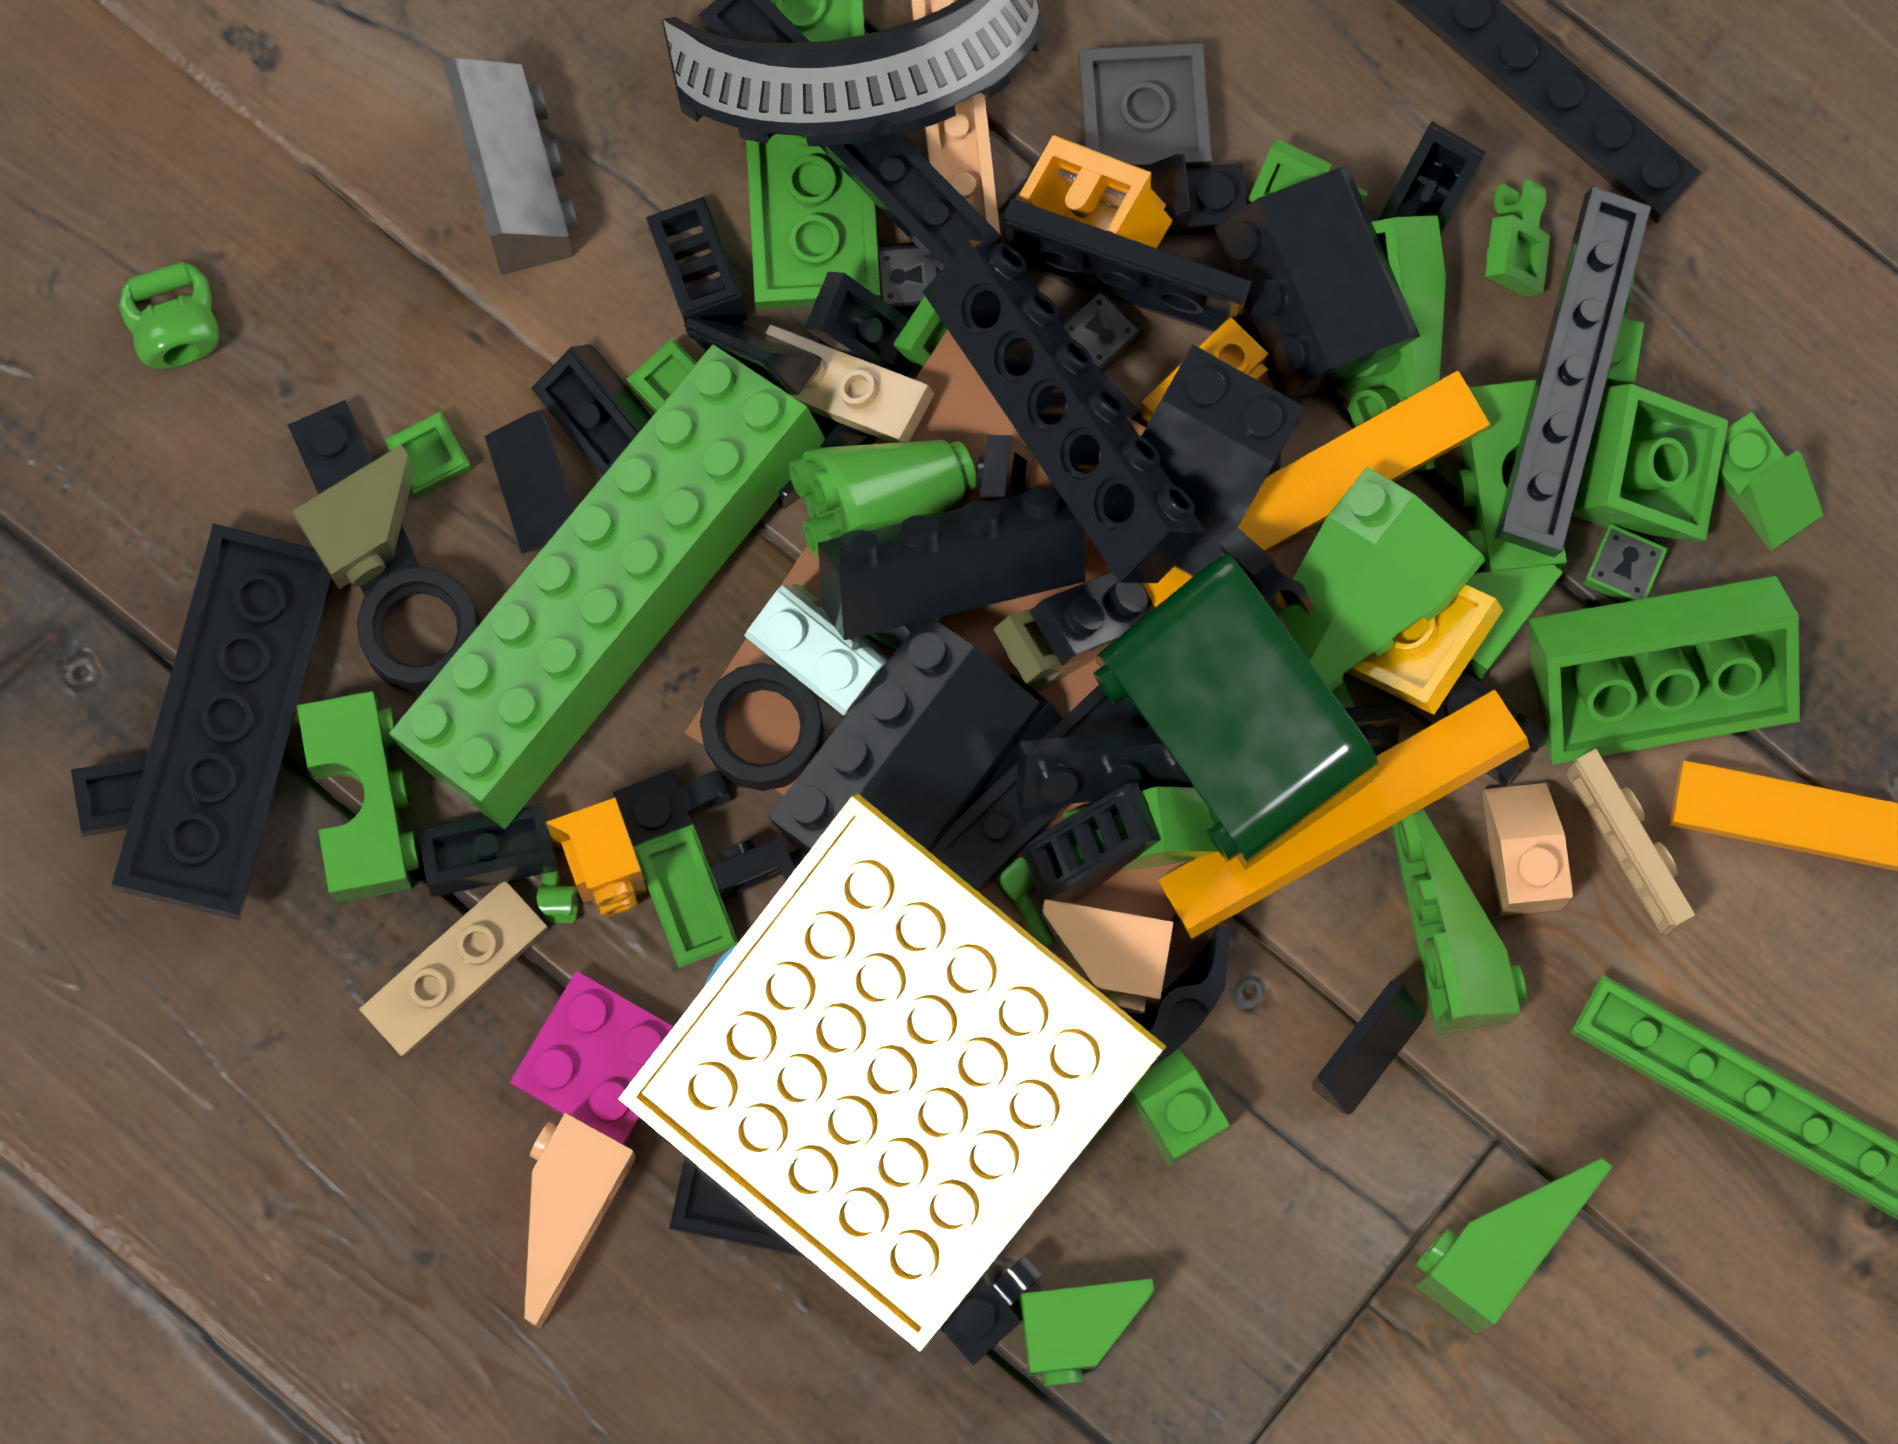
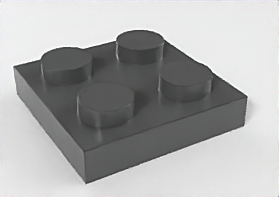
(1145, 103)

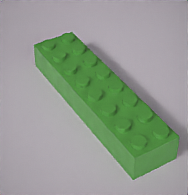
(607, 586)

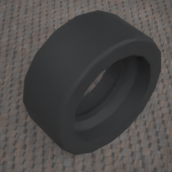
(381, 599)
(751, 679)

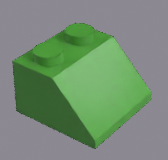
(1651, 465)

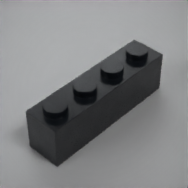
(950, 562)

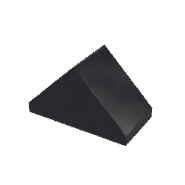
(1435, 177)

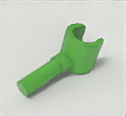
(1015, 883)
(557, 902)

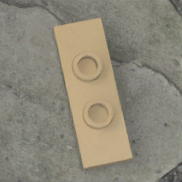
(860, 392)
(1644, 863)
(453, 969)

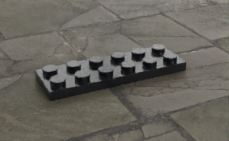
(224, 723)

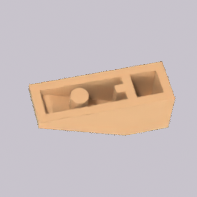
(569, 1197)

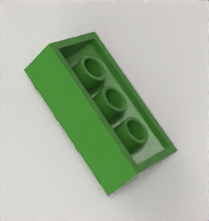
(1666, 669)

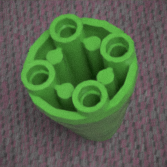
(878, 485)

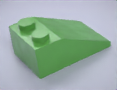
(1492, 1257)

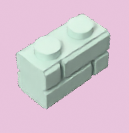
(810, 648)

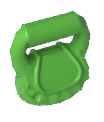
(174, 330)

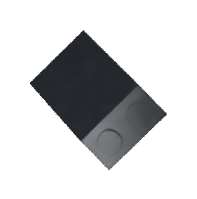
(1218, 444)

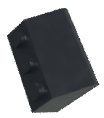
(1317, 282)

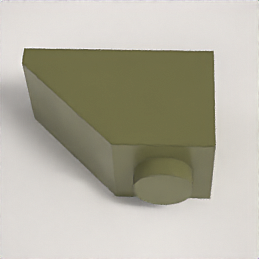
(359, 519)

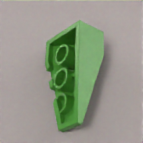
(1418, 265)
(1374, 574)
(1457, 945)

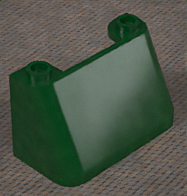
(1238, 711)

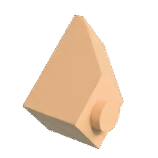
(1526, 850)
(1113, 951)

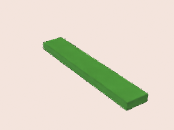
(1741, 1092)

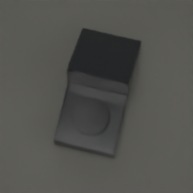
(1197, 195)
(858, 323)

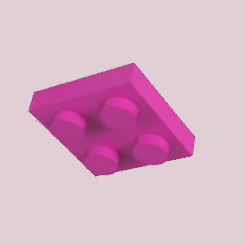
(590, 1056)

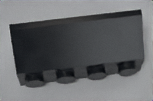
(913, 741)

